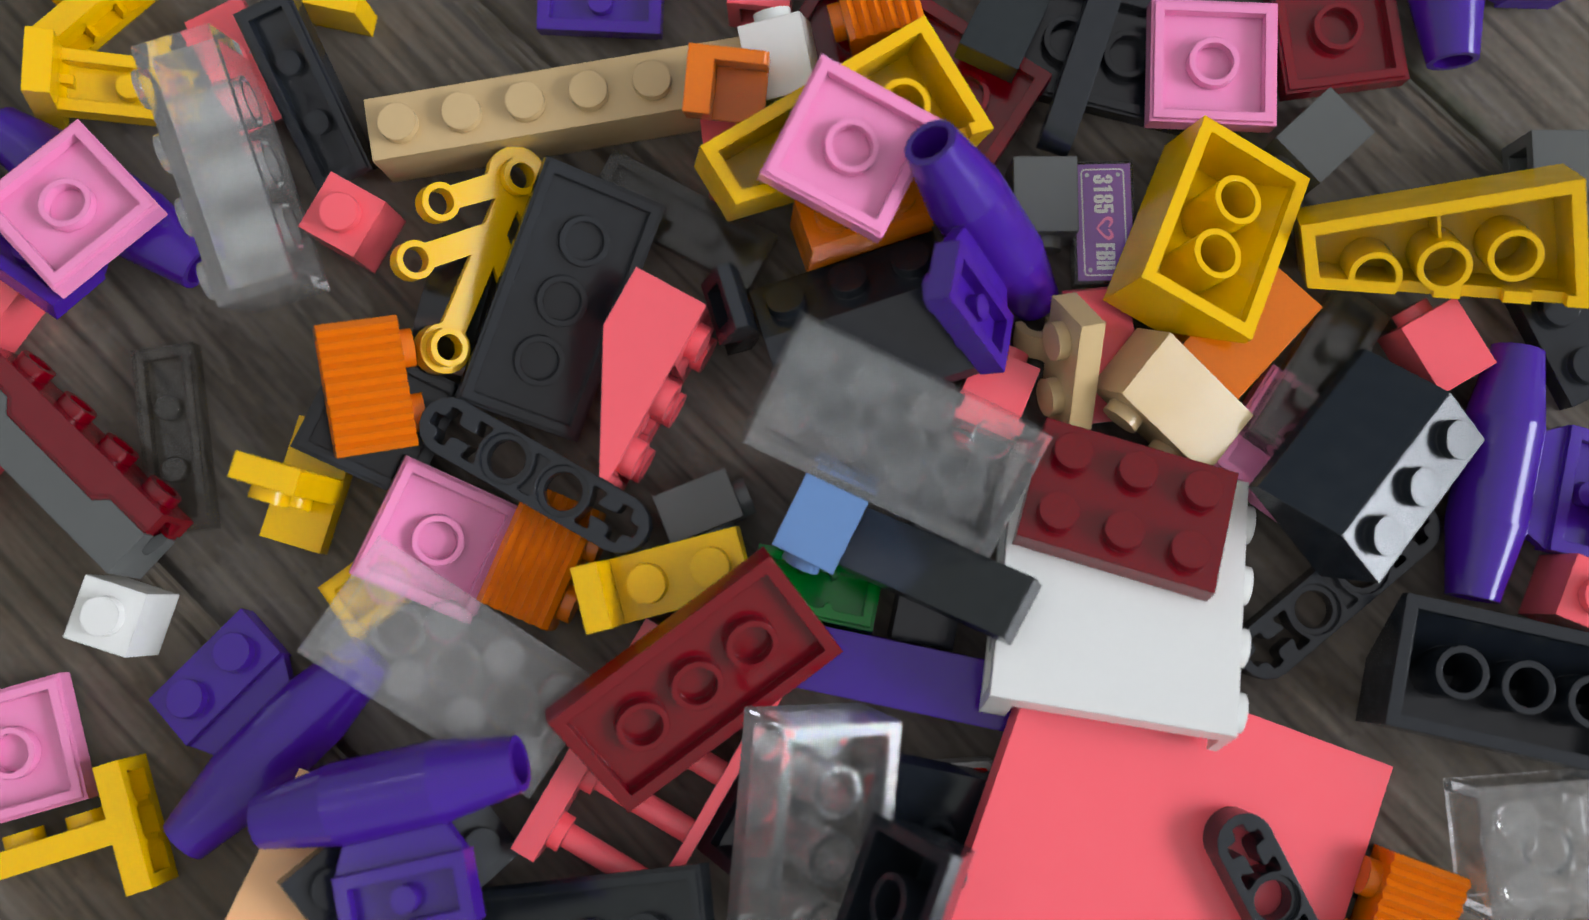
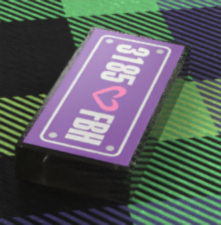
(1104, 221)

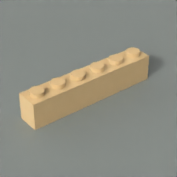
(537, 110)

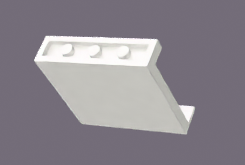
(1126, 647)

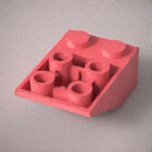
(647, 355)

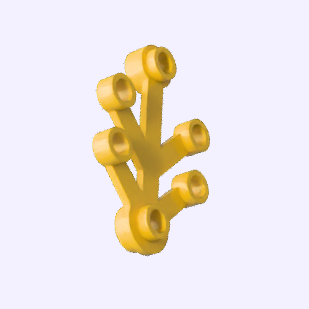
(483, 244)

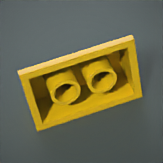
(1208, 236)

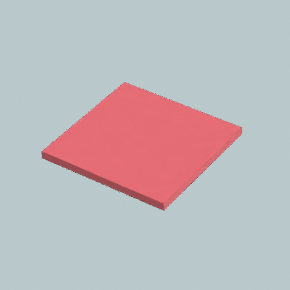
(1115, 816)

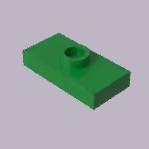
(836, 599)

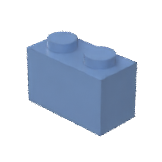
(818, 526)

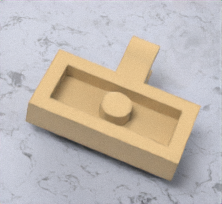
(1071, 358)

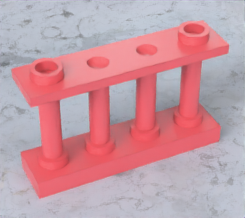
(554, 826)

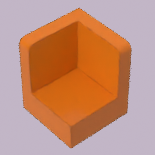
(725, 82)

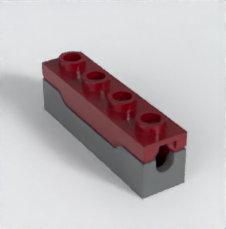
(81, 473)

